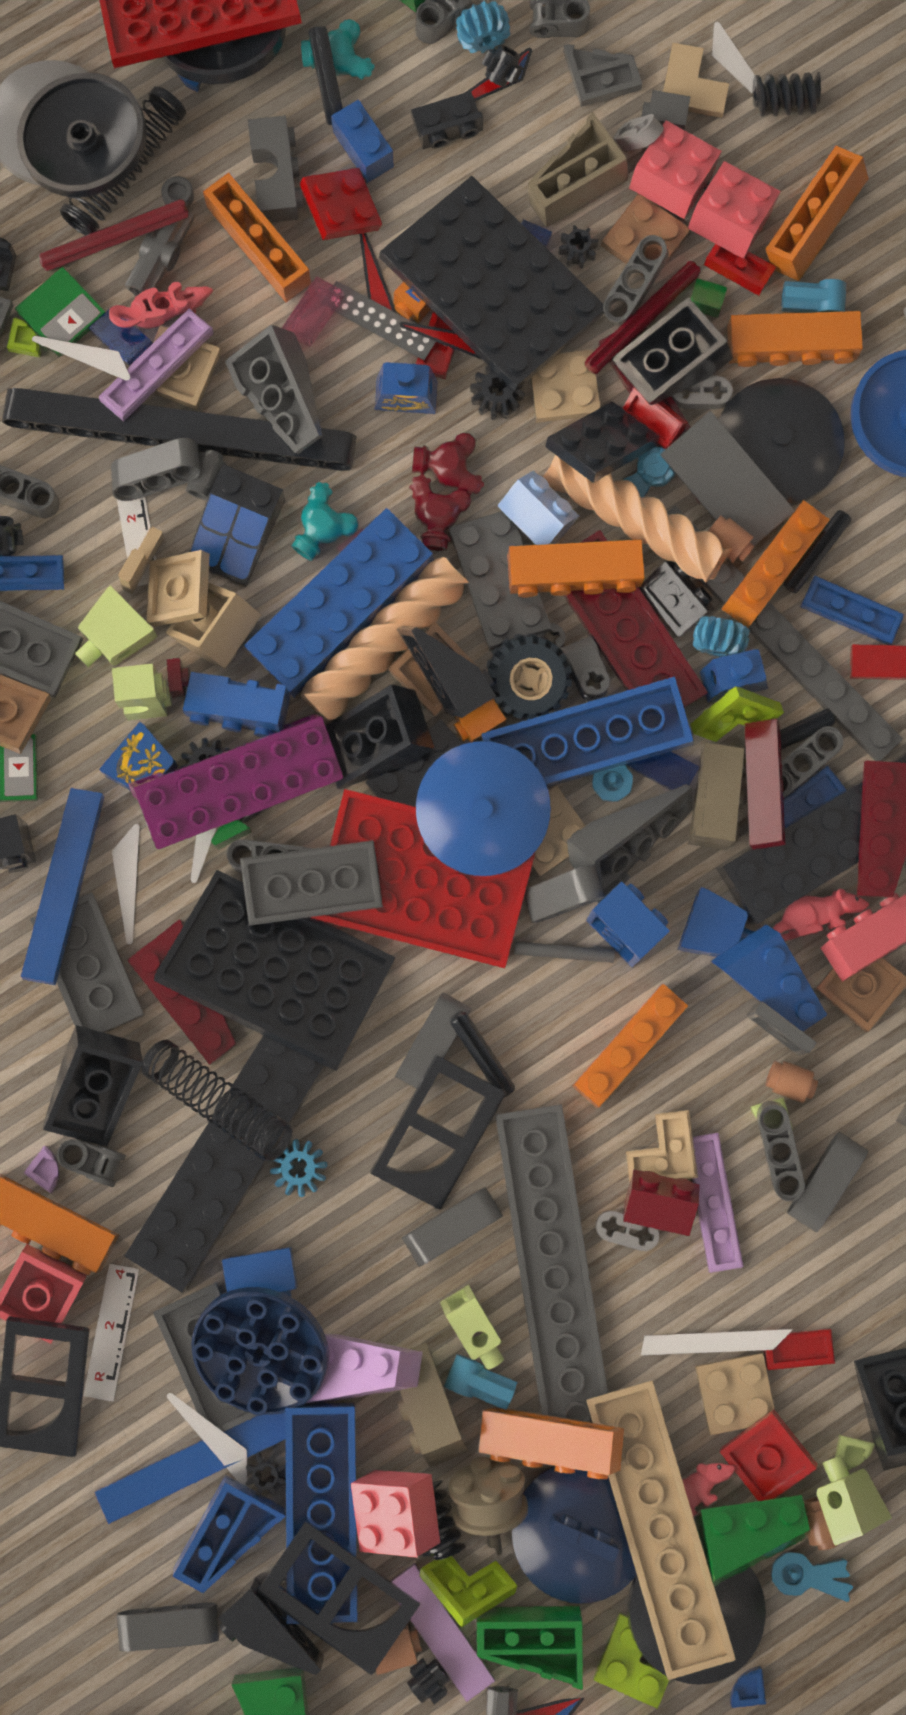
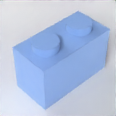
(538, 509)

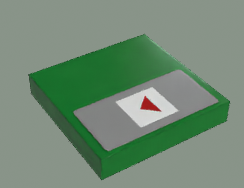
(60, 309)
(19, 773)

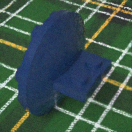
(260, 1350)
(573, 1538)

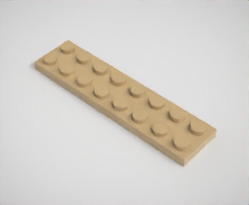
(663, 1535)

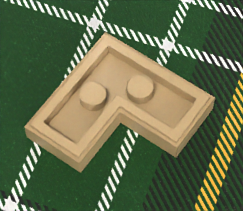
(682, 78)
(139, 560)
(676, 1149)

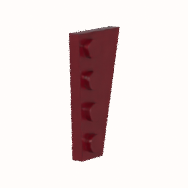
(882, 828)
(201, 1025)

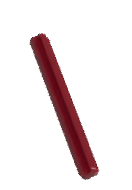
(114, 235)
(642, 317)

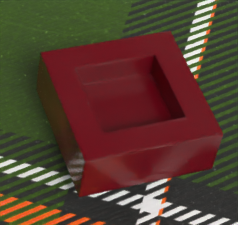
(177, 677)

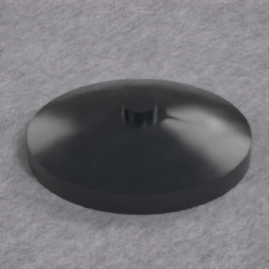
(228, 60)
(81, 135)
(788, 435)
(743, 1614)

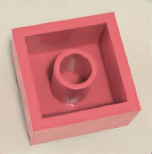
(675, 169)
(733, 209)
(39, 1288)
(395, 1513)

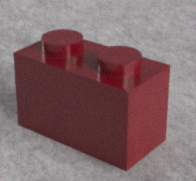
(661, 1202)

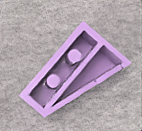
(366, 1368)

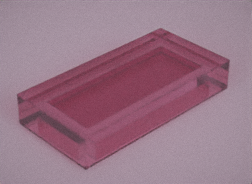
(314, 311)

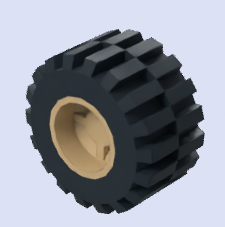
(529, 676)

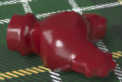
(449, 463)
(437, 511)

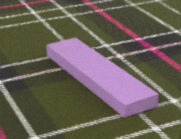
(156, 364)
(715, 1206)
(444, 1636)

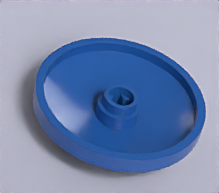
(880, 413)
(483, 808)

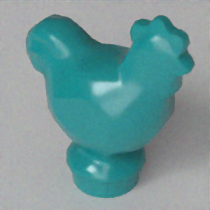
(343, 53)
(322, 523)

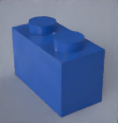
(362, 141)
(263, 1269)

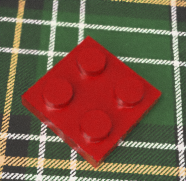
(340, 203)
(768, 1457)

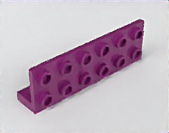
(237, 782)

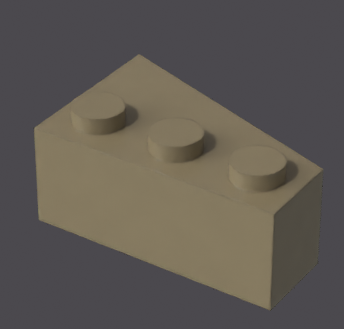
(578, 174)
(717, 797)
(431, 1415)

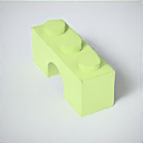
(141, 692)

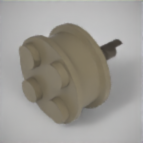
(488, 1499)

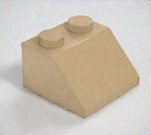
(222, 631)

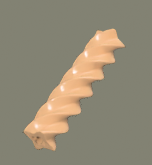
(642, 519)
(375, 646)

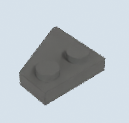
(601, 74)

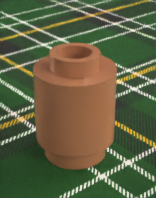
(733, 536)
(791, 1081)
(819, 1531)

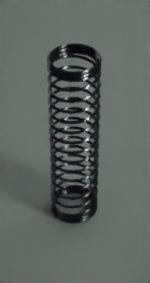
(81, 220)
(169, 1066)

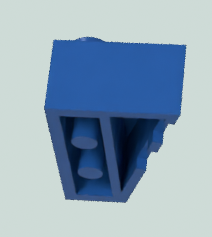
(236, 704)
(772, 975)
(225, 1532)

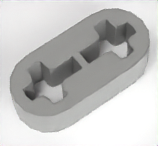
(638, 132)
(706, 400)
(624, 1238)

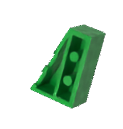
(748, 1533)
(534, 1639)
(272, 1692)

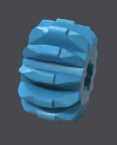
(483, 27)
(720, 636)
(310, 1169)

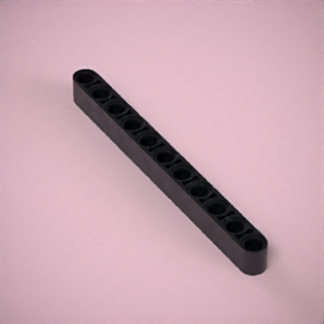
(159, 425)

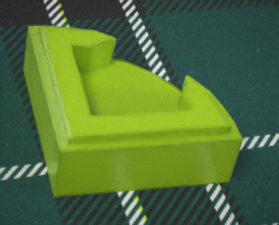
(21, 339)

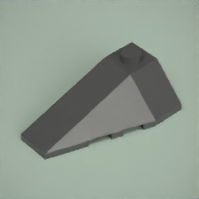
(278, 383)
(628, 835)

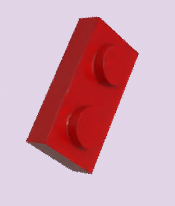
(749, 272)

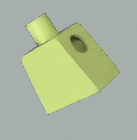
(113, 630)
(466, 1319)
(850, 1502)

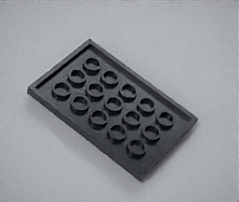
(492, 282)
(280, 978)

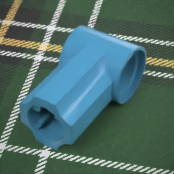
(804, 297)
(472, 1379)

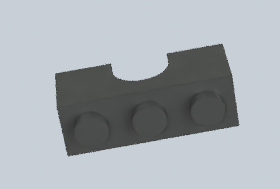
(271, 144)

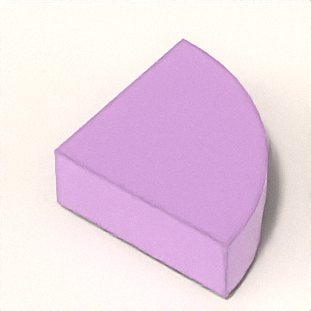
(44, 1170)

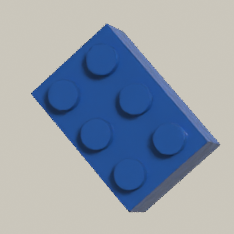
(628, 923)

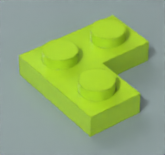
(734, 708)
(465, 1595)
(625, 1672)

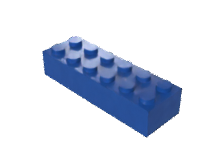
(339, 602)
(601, 732)
(320, 1491)

